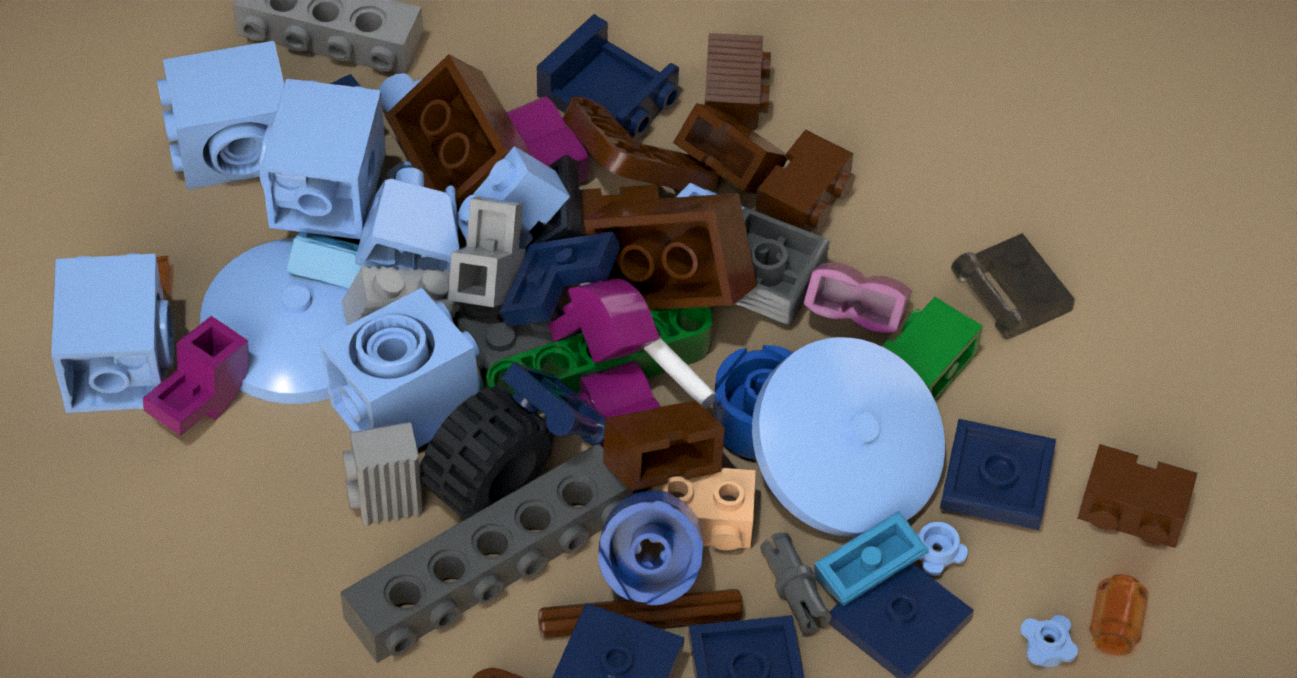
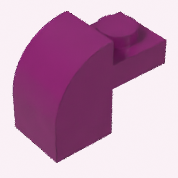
(610, 317)
(208, 377)

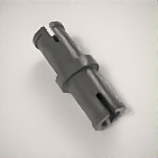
(795, 583)

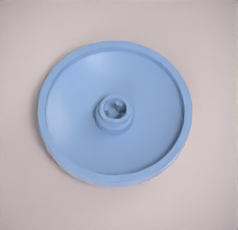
(280, 319)
(847, 436)

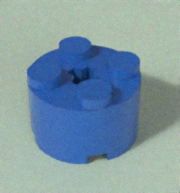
(737, 390)
(644, 576)

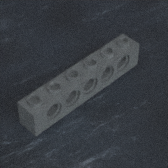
(461, 550)

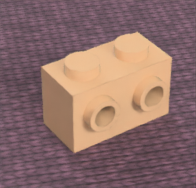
(721, 504)

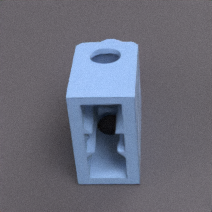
(408, 226)

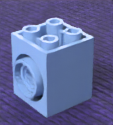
(220, 111)
(322, 158)
(110, 331)
(401, 367)

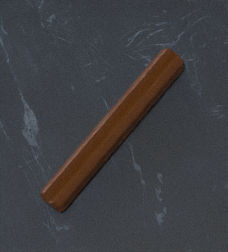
(687, 609)

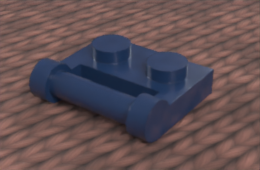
(563, 407)

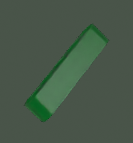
(682, 329)

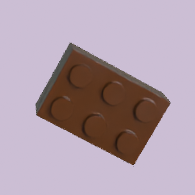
(454, 128)
(680, 249)

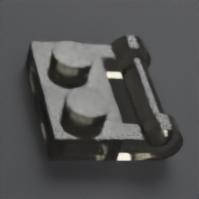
(1024, 280)

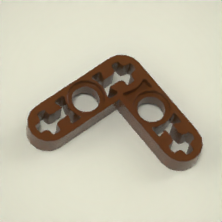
(629, 159)

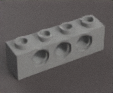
(354, 31)

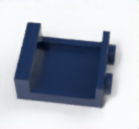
(608, 75)

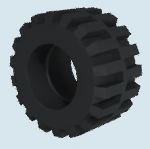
(485, 451)

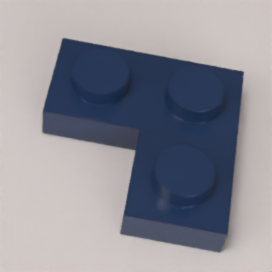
(552, 267)

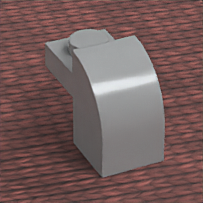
(492, 256)

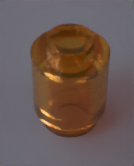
(1118, 614)

